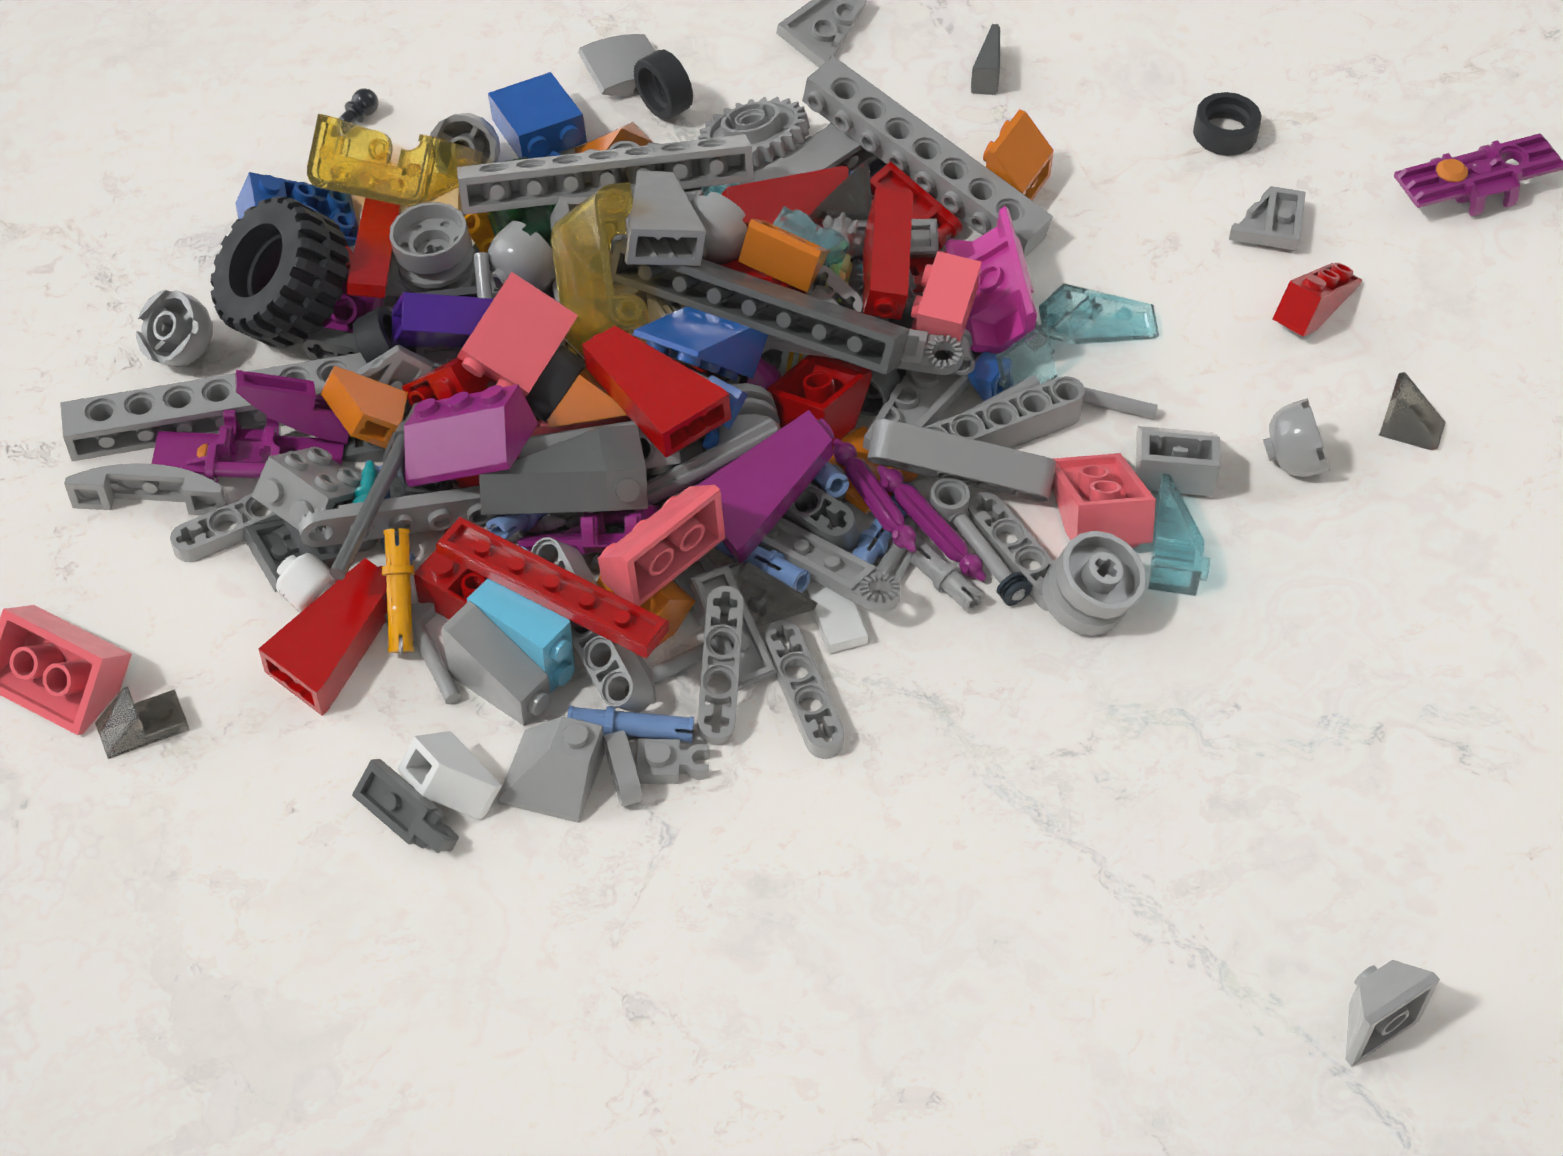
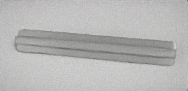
(707, 462)

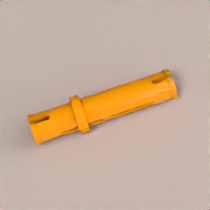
(398, 590)

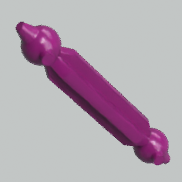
(874, 495)
(931, 523)

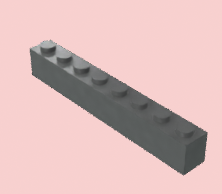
(770, 309)

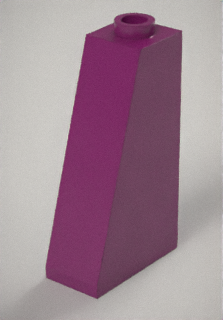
(769, 480)

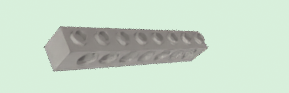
(921, 153)
(582, 174)
(133, 418)

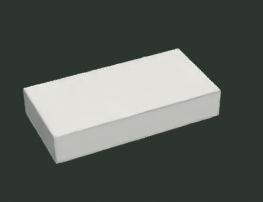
(836, 618)

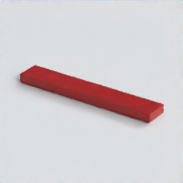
(372, 250)
(553, 587)

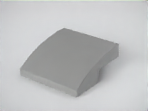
(613, 62)

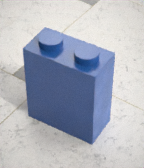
(537, 117)

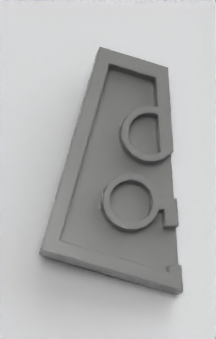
(820, 27)

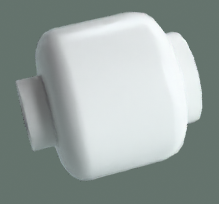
(303, 580)

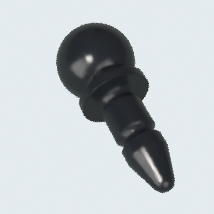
(362, 104)

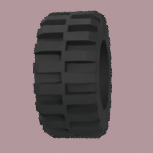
(279, 272)

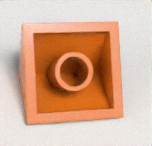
(782, 254)
(584, 403)

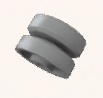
(1093, 583)

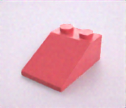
(1103, 497)

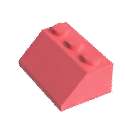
(664, 544)
(57, 667)

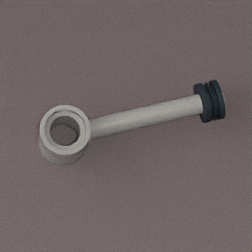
(951, 501)

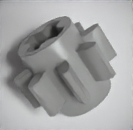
(847, 228)

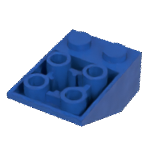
(329, 203)
(706, 342)

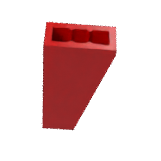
(796, 192)
(887, 253)
(655, 391)
(328, 638)

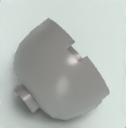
(471, 132)
(723, 227)
(523, 255)
(174, 328)
(1296, 441)

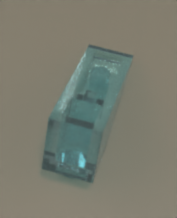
(1092, 316)
(1177, 545)

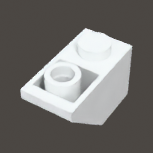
(449, 774)

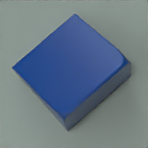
(986, 376)

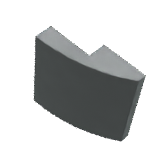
(277, 540)

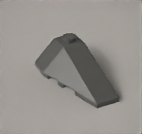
(583, 474)

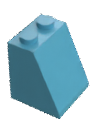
(531, 627)

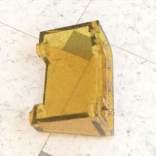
(359, 164)
(583, 266)

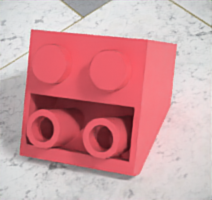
(947, 295)

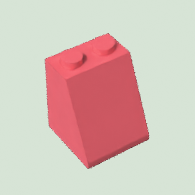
(516, 335)

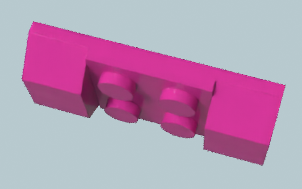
(1004, 299)

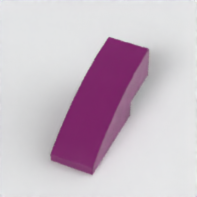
(291, 403)

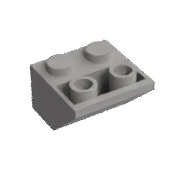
(1186, 455)

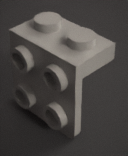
(303, 482)

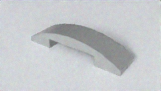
(139, 481)

